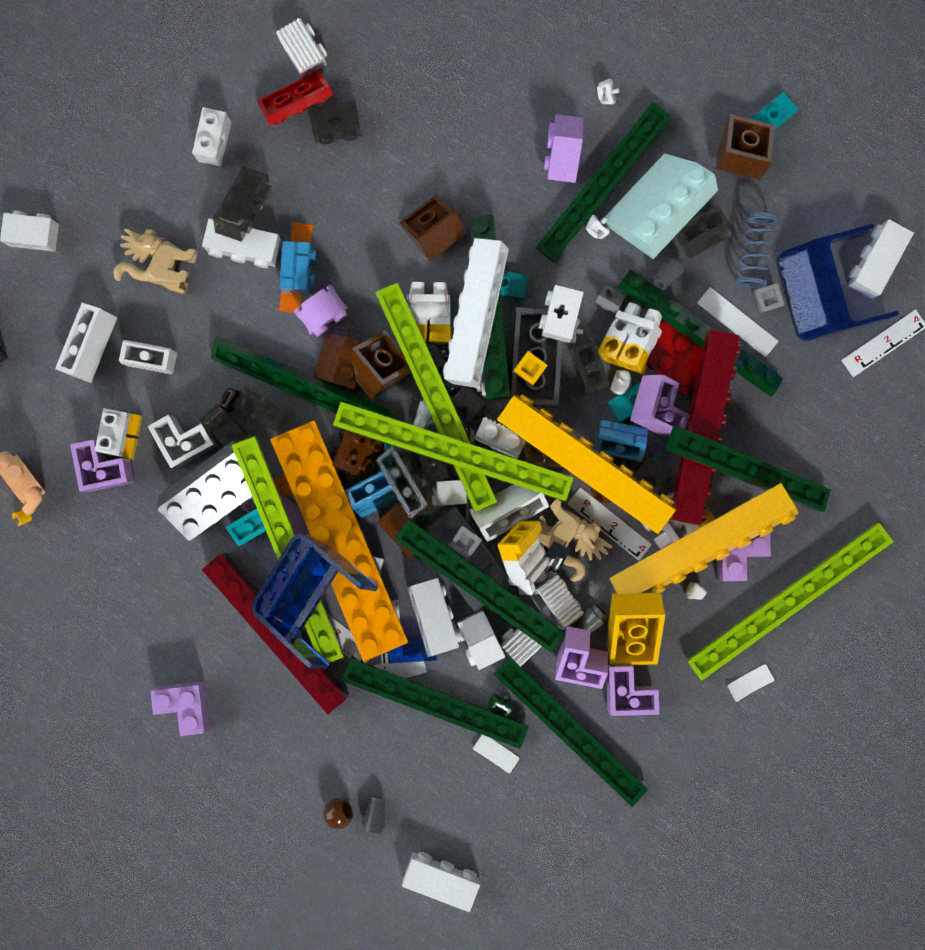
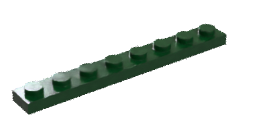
(603, 182)
(696, 329)
(496, 361)
(287, 378)
(746, 468)
(479, 585)
(435, 703)
(570, 731)

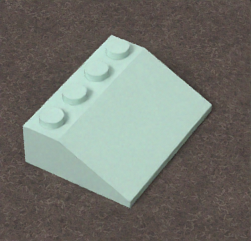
(662, 203)

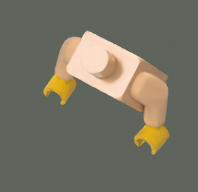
(22, 484)

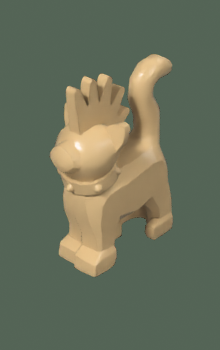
(163, 264)
(570, 526)

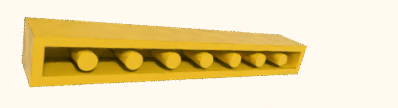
(586, 463)
(707, 543)

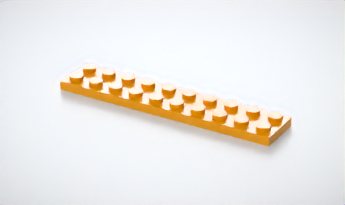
(334, 523)

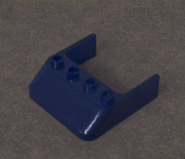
(815, 288)
(297, 588)

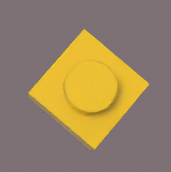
(530, 368)

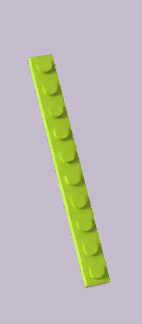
(431, 388)
(453, 451)
(280, 533)
(789, 601)

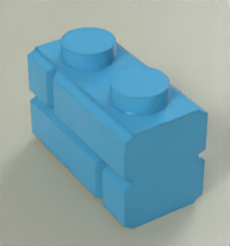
(296, 267)
(621, 440)
(371, 495)

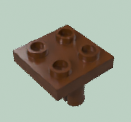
(356, 453)

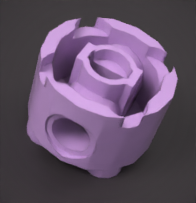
(321, 310)

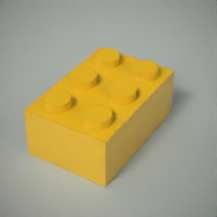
(635, 629)

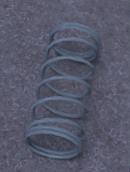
(765, 243)

